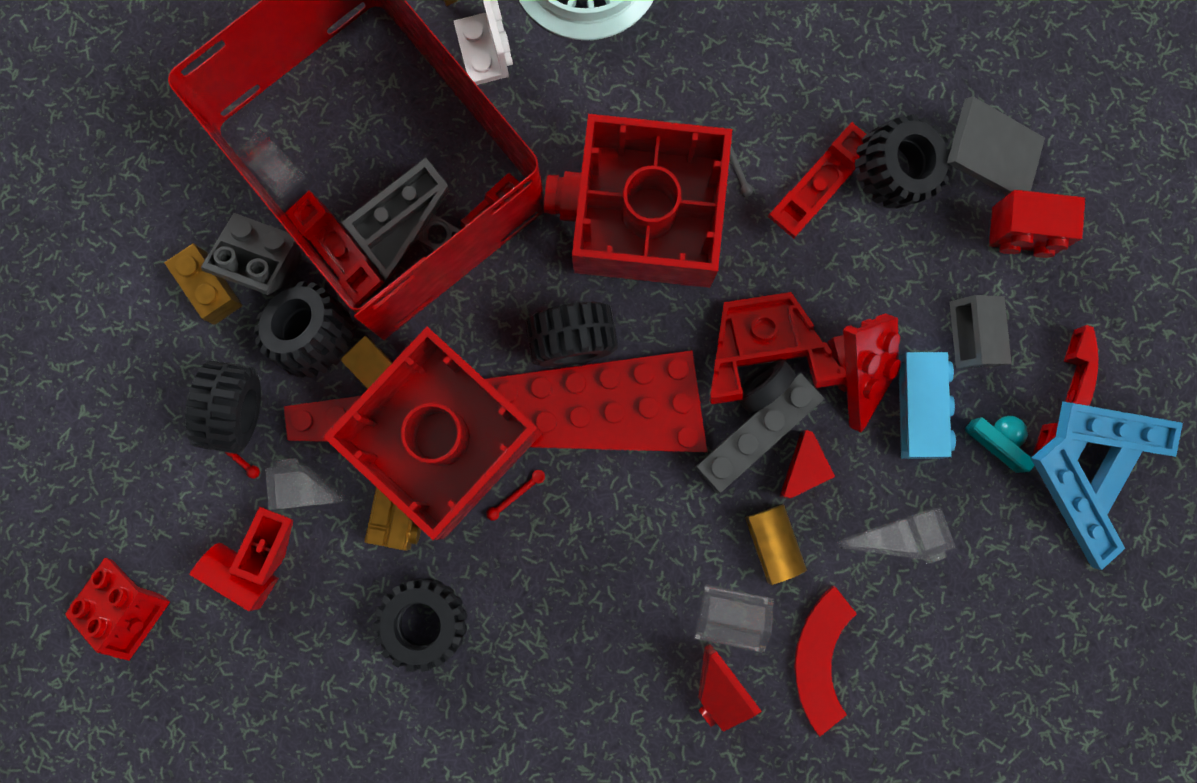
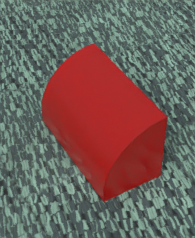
(213, 571)

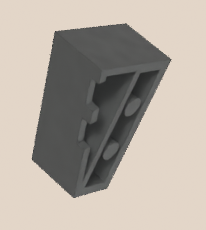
(397, 216)

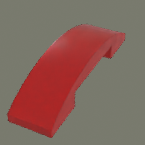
(819, 183)
(336, 246)
(1083, 354)

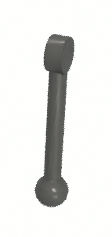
(746, 189)

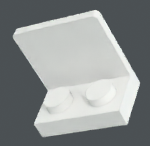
(484, 44)

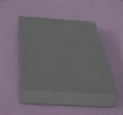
(995, 148)

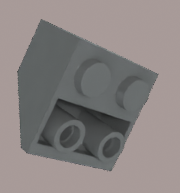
(253, 255)

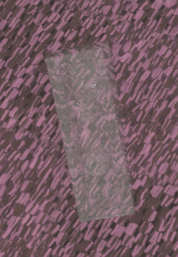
(914, 536)

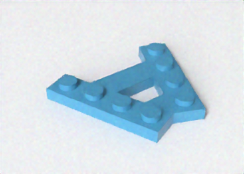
(1087, 504)

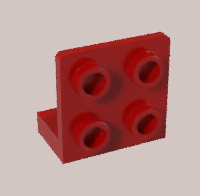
(115, 612)

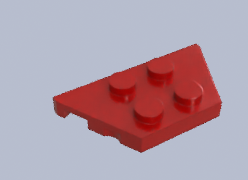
(870, 365)

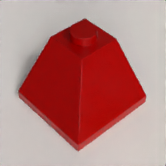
(722, 694)

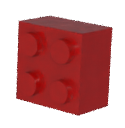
(1036, 223)

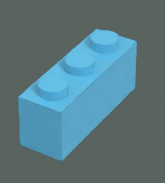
(926, 405)

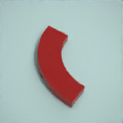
(814, 660)

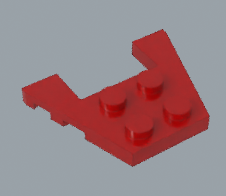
(764, 332)

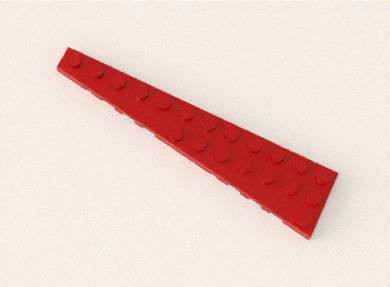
(596, 406)

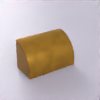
(776, 544)

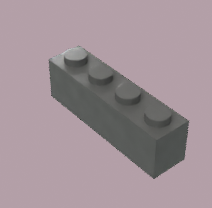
(758, 434)

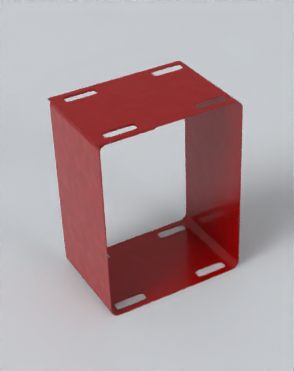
(277, 38)

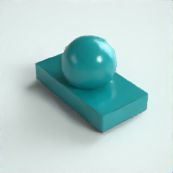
(1003, 440)

